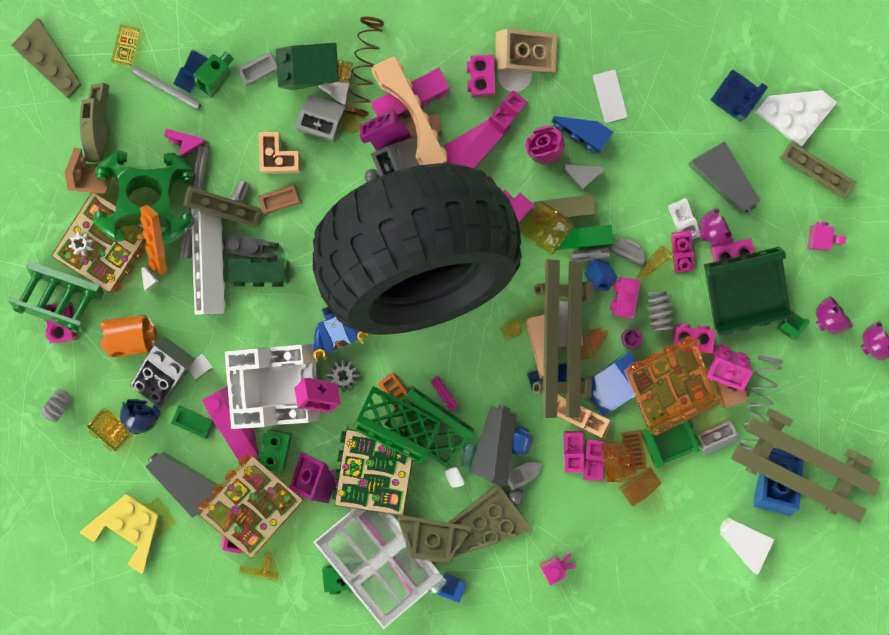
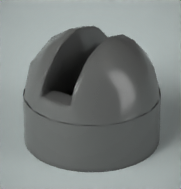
(516, 495)

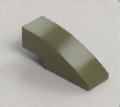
(572, 206)

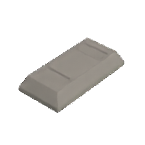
(258, 68)

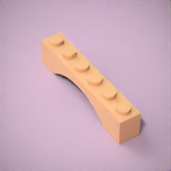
(391, 79)

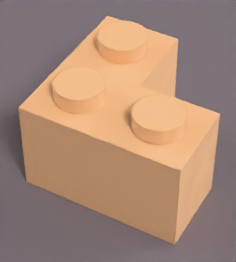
(272, 157)

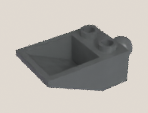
(401, 156)

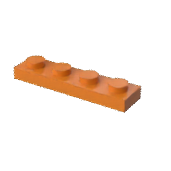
(153, 239)

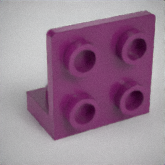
(384, 130)

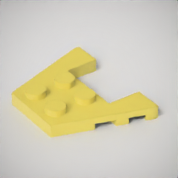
(131, 521)

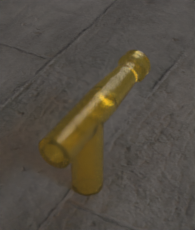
(264, 572)

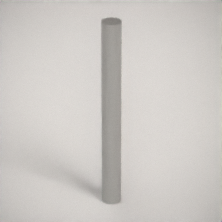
(165, 87)

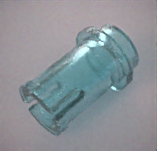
(468, 454)

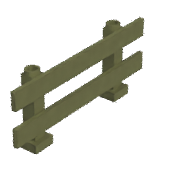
(577, 293)
(848, 474)

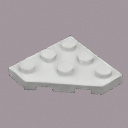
(796, 113)

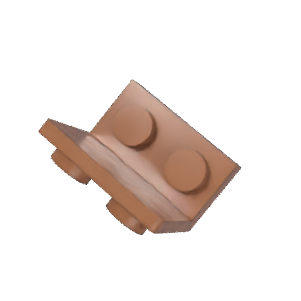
(82, 176)

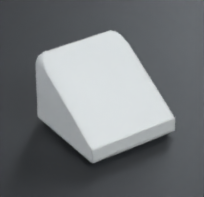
(149, 279)
(454, 477)

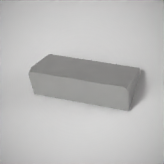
(718, 438)

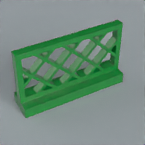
(448, 419)
(394, 439)

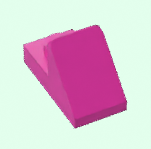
(189, 142)

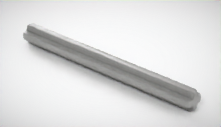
(199, 174)

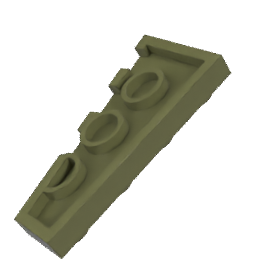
(41, 52)

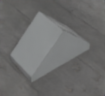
(582, 175)

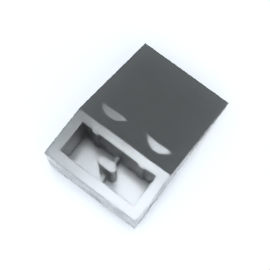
(162, 371)

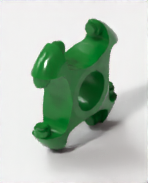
(131, 179)

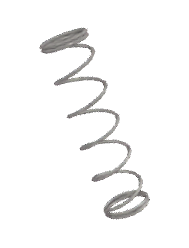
(773, 361)

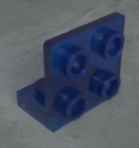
(738, 95)

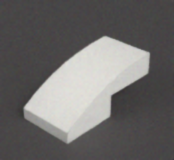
(683, 217)

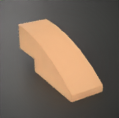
(588, 420)

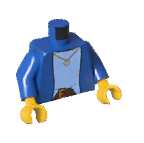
(333, 335)

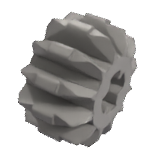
(350, 374)
(56, 405)

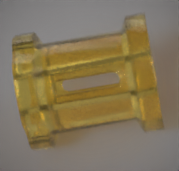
(344, 70)

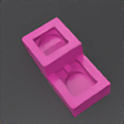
(507, 111)
(573, 451)
(593, 461)

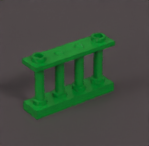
(55, 279)

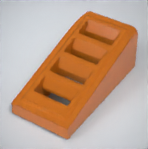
(387, 380)

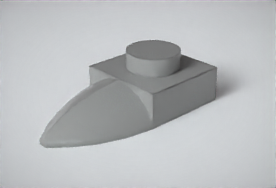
(523, 474)

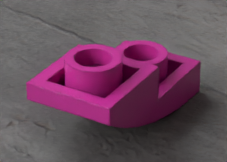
(682, 249)

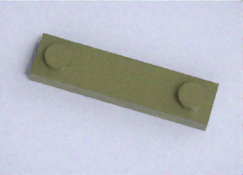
(817, 170)
(222, 207)

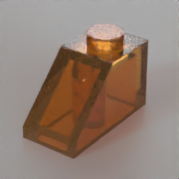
(640, 487)

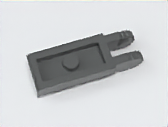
(248, 246)

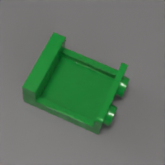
(671, 443)

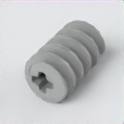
(660, 310)

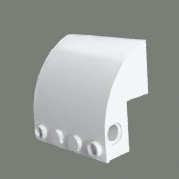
(264, 384)

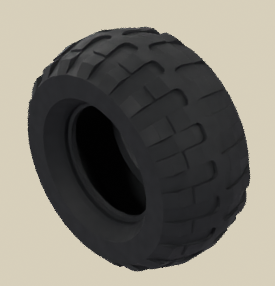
(416, 248)

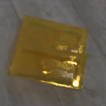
(546, 227)

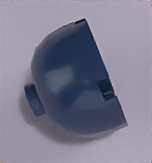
(139, 417)

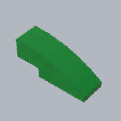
(587, 237)

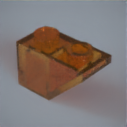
(592, 342)

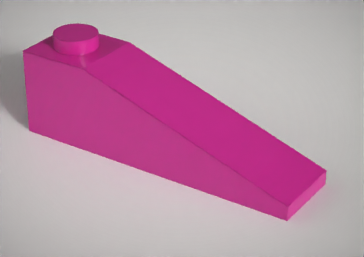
(474, 145)
(239, 440)

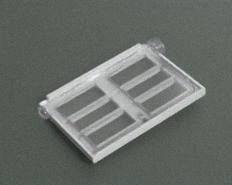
(376, 565)

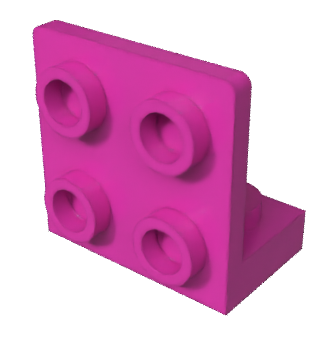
(730, 367)

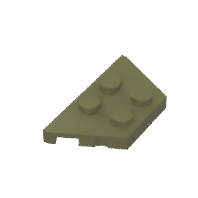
(431, 538)

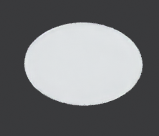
(514, 80)

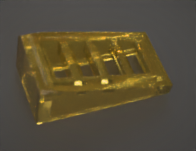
(658, 258)
(511, 330)

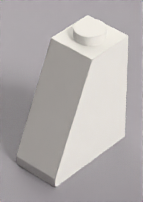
(747, 543)

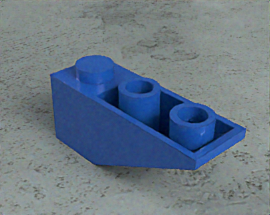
(588, 132)

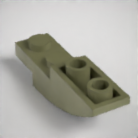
(92, 128)

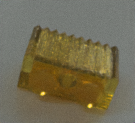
(109, 430)

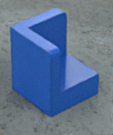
(601, 275)
(453, 588)

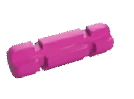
(444, 393)

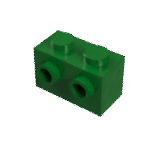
(275, 450)

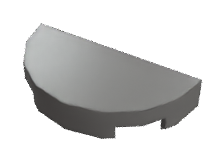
(630, 250)

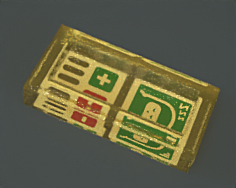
(125, 45)

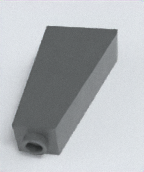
(726, 177)
(495, 446)
(181, 481)

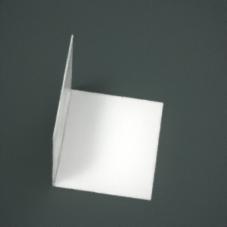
(200, 367)

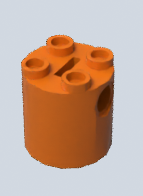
(128, 336)

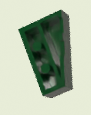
(258, 272)

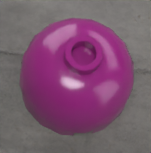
(715, 229)
(832, 317)
(876, 342)

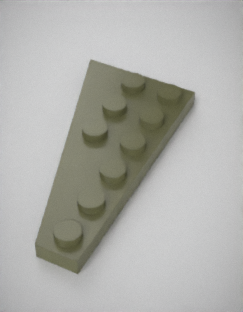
(491, 519)

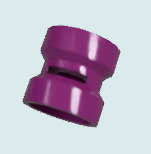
(633, 336)

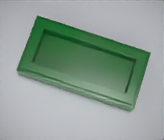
(192, 421)

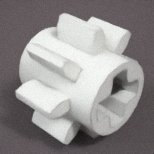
(75, 243)

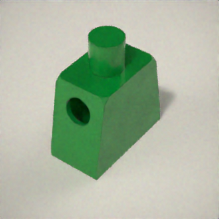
(213, 73)

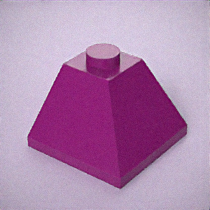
(312, 479)

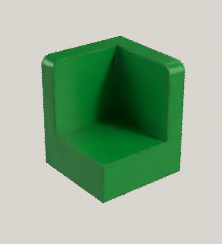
(793, 326)

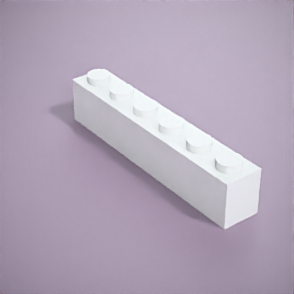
(208, 263)

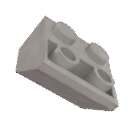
(320, 118)

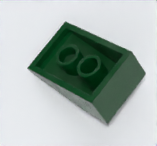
(307, 65)

